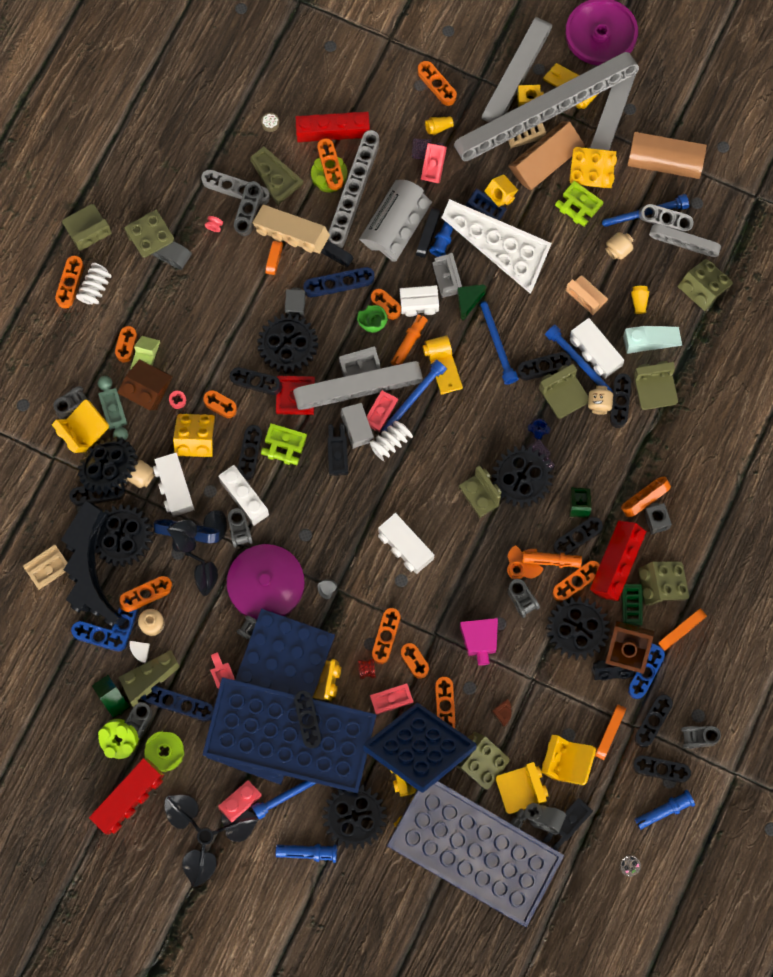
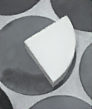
(140, 651)

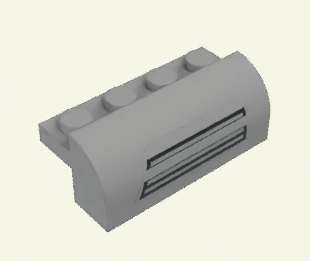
(396, 219)

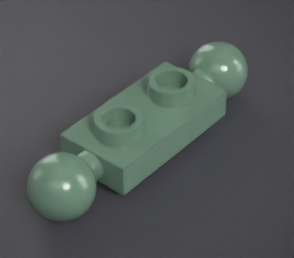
(112, 407)

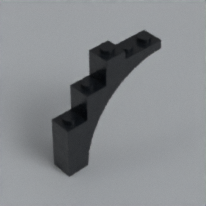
(82, 540)

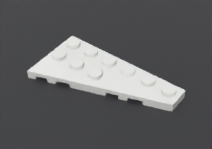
(508, 247)

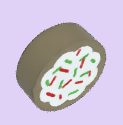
(270, 122)

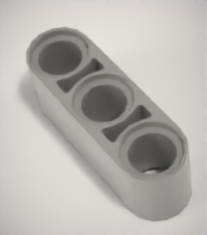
(674, 221)

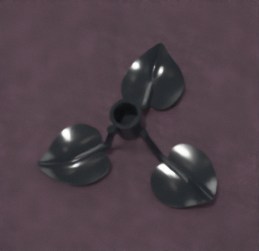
(184, 541)
(196, 864)

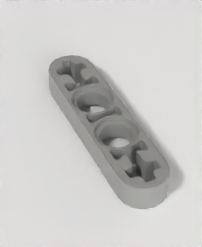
(234, 189)
(685, 240)

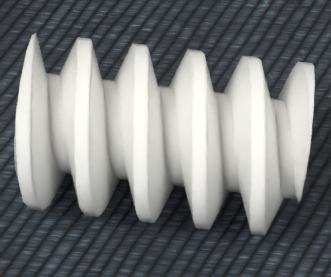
(93, 283)
(390, 439)

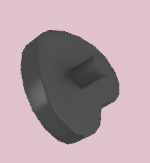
(326, 588)

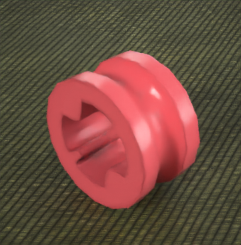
(213, 224)
(174, 394)

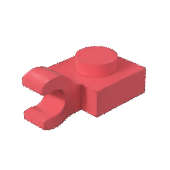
(220, 670)

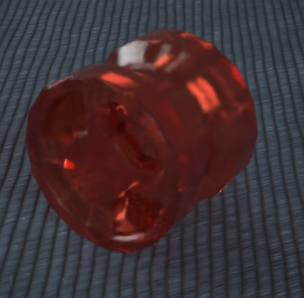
(366, 668)

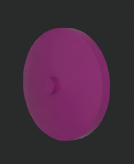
(601, 31)
(265, 579)

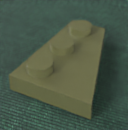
(275, 175)
(143, 678)

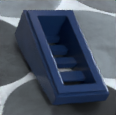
(477, 194)

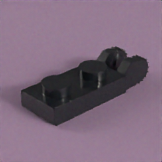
(337, 452)
(574, 819)

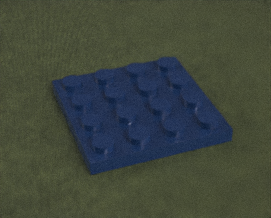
(419, 747)

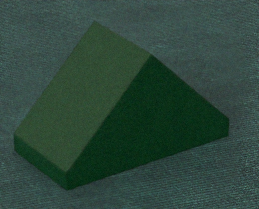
(468, 298)
(580, 502)
(110, 696)

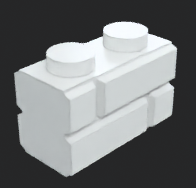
(419, 300)

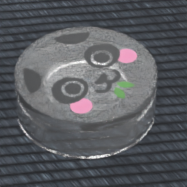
(630, 866)

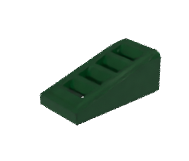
(632, 588)

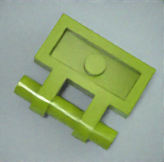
(582, 199)
(284, 438)

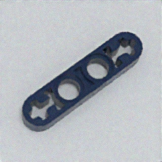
(339, 284)
(204, 534)
(176, 705)

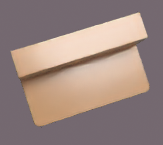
(586, 294)

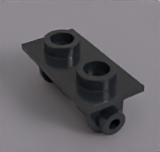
(605, 671)

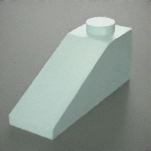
(651, 338)

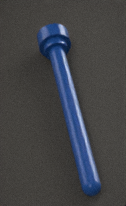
(680, 202)
(555, 335)
(436, 369)
(509, 375)
(262, 808)

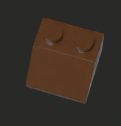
(145, 385)
(630, 647)

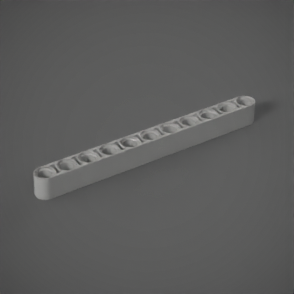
(546, 106)

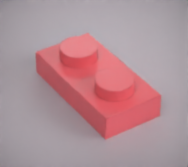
(433, 163)
(381, 410)
(391, 699)
(239, 801)

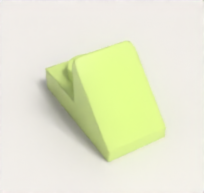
(145, 350)

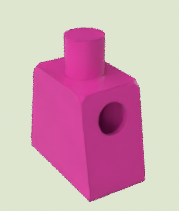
(480, 638)

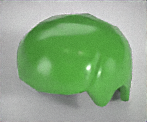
(372, 318)

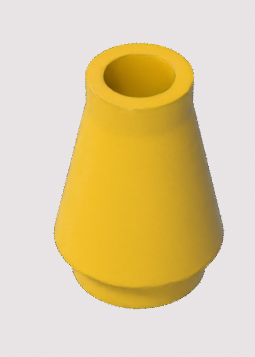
(438, 124)
(640, 298)

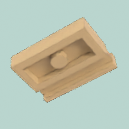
(46, 567)

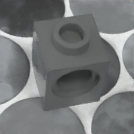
(295, 302)
(654, 525)

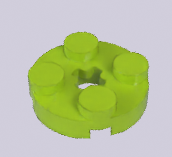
(318, 176)
(165, 740)
(110, 746)

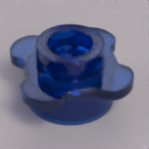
(539, 423)

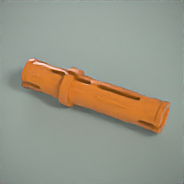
(412, 335)
(561, 560)

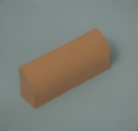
(546, 155)
(667, 155)

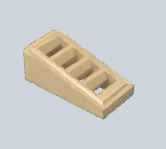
(528, 138)

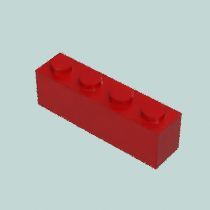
(332, 126)
(618, 560)
(127, 796)

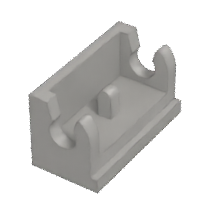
(446, 275)
(359, 362)
(356, 425)

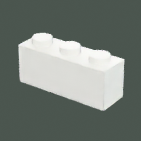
(596, 348)
(173, 485)
(243, 495)
(405, 544)

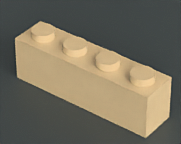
(291, 229)

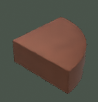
(503, 712)

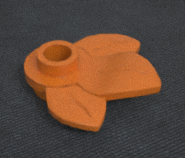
(527, 570)

